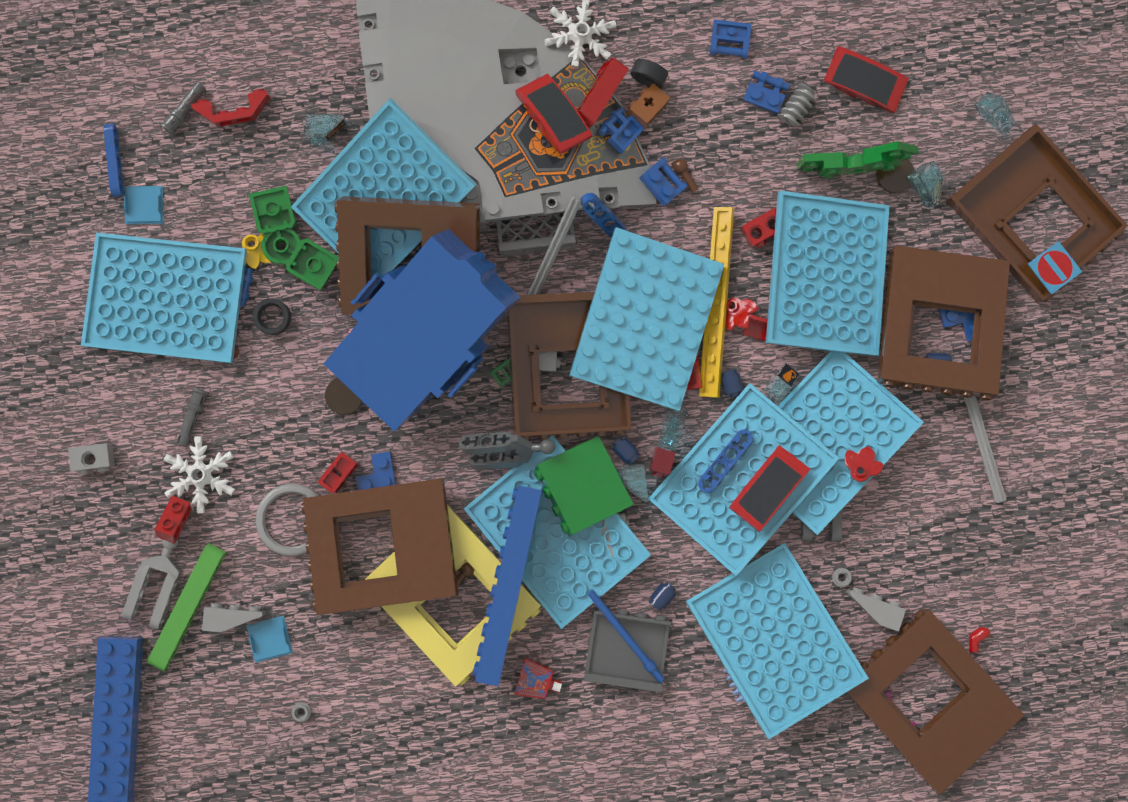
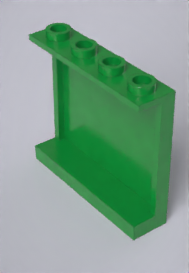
(583, 486)

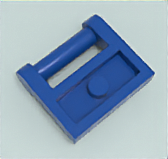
(730, 32)
(659, 185)

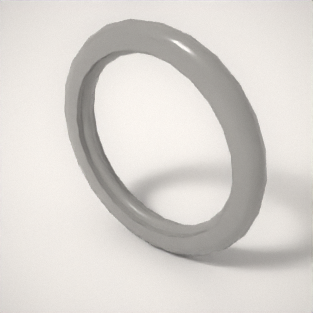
(261, 513)

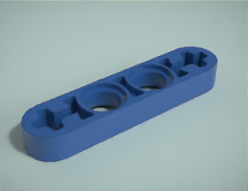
(113, 160)
(601, 220)
(723, 459)

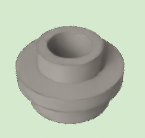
(848, 577)
(301, 718)

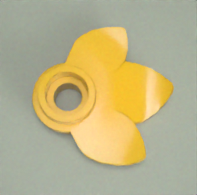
(254, 254)

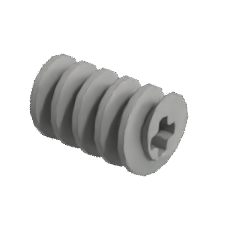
(797, 104)

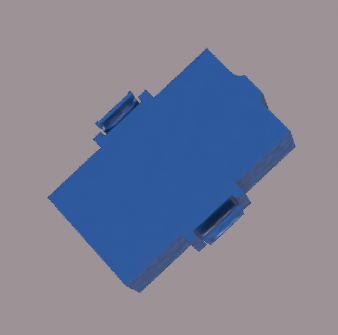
(421, 329)

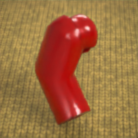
(976, 637)

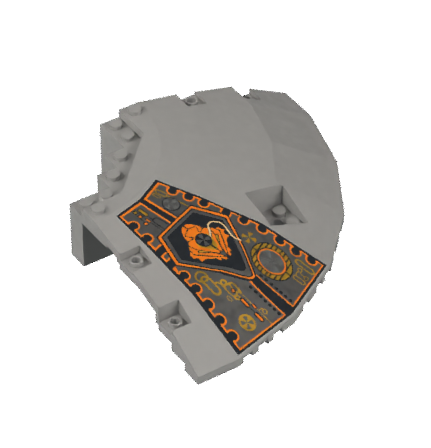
(458, 81)

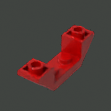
(257, 102)

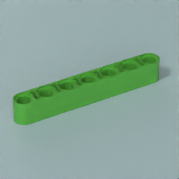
(185, 608)

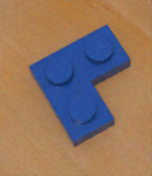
(952, 318)
(382, 475)

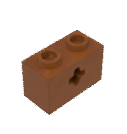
(656, 101)

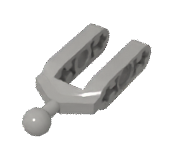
(141, 579)

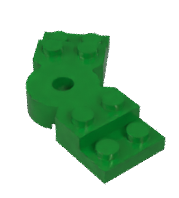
(874, 158)
(277, 224)

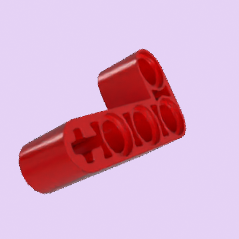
(602, 90)

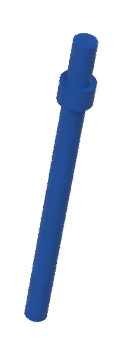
(649, 664)

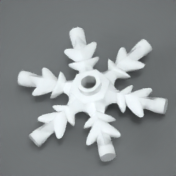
(580, 33)
(193, 478)

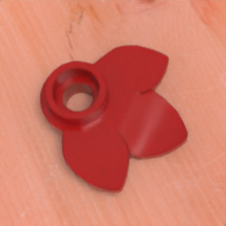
(740, 314)
(862, 461)

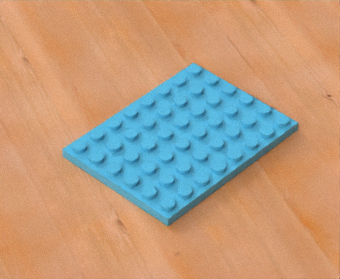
(389, 161)
(827, 274)
(164, 297)
(646, 319)
(845, 412)
(708, 515)
(559, 566)
(776, 641)

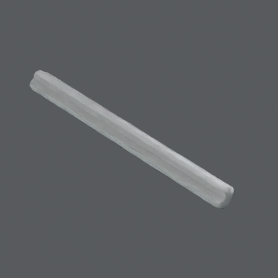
(555, 245)
(985, 449)

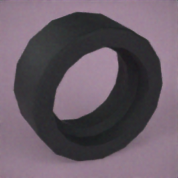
(649, 72)
(271, 302)

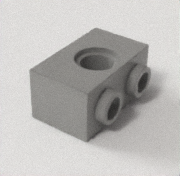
(80, 458)

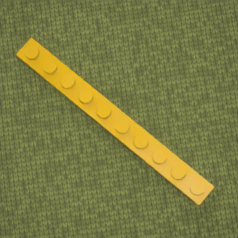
(715, 327)

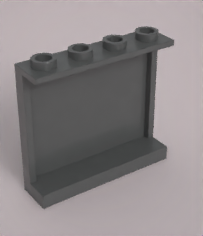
(614, 662)

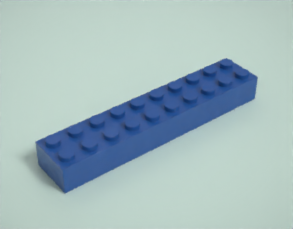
(508, 585)
(115, 719)

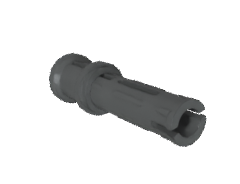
(198, 89)
(194, 407)

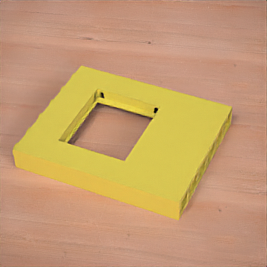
(458, 661)

